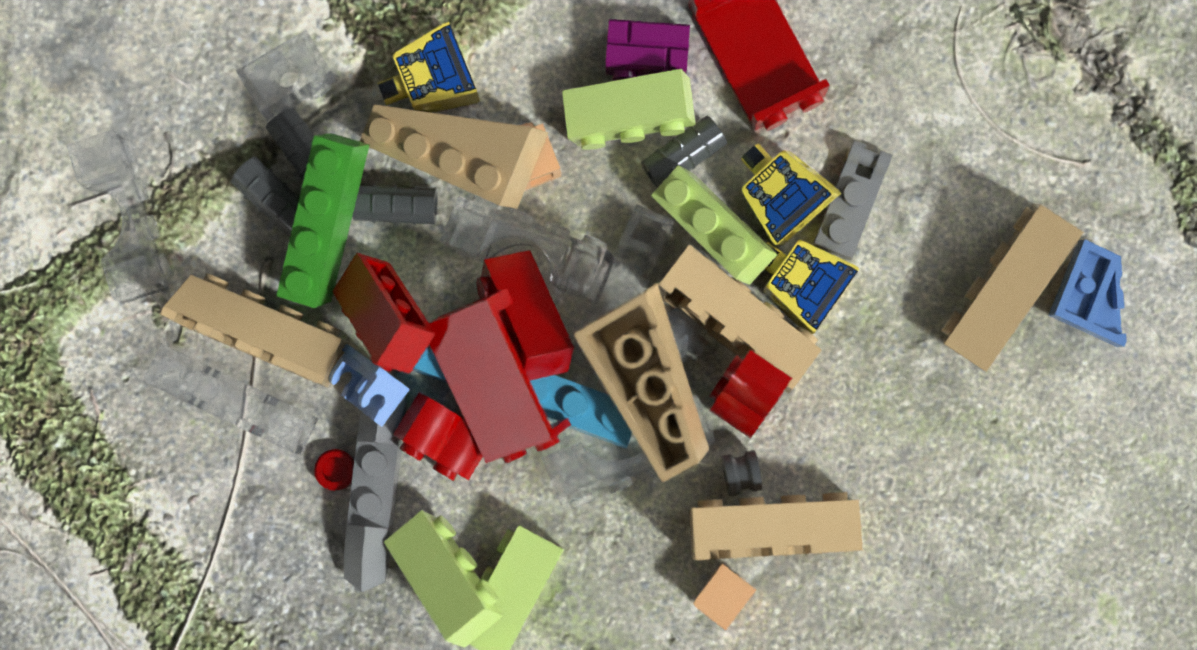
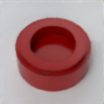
(334, 470)

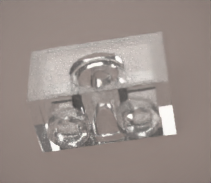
(296, 55)

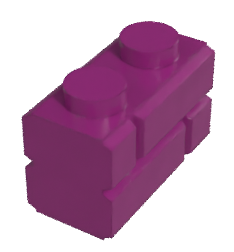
(645, 48)

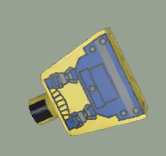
(431, 74)
(784, 192)
(807, 283)

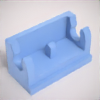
(370, 387)

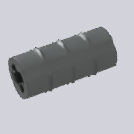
(292, 137)
(684, 150)
(267, 193)
(396, 204)

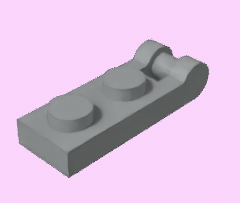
(850, 210)

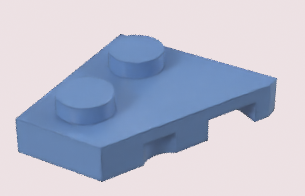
(1092, 294)

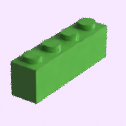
(322, 219)

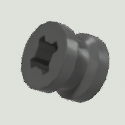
(741, 473)

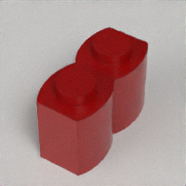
(748, 392)
(441, 435)

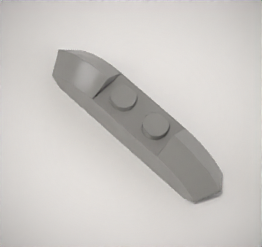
(372, 500)

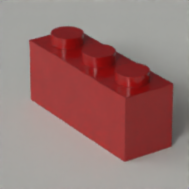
(383, 313)
(532, 318)

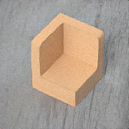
(724, 596)

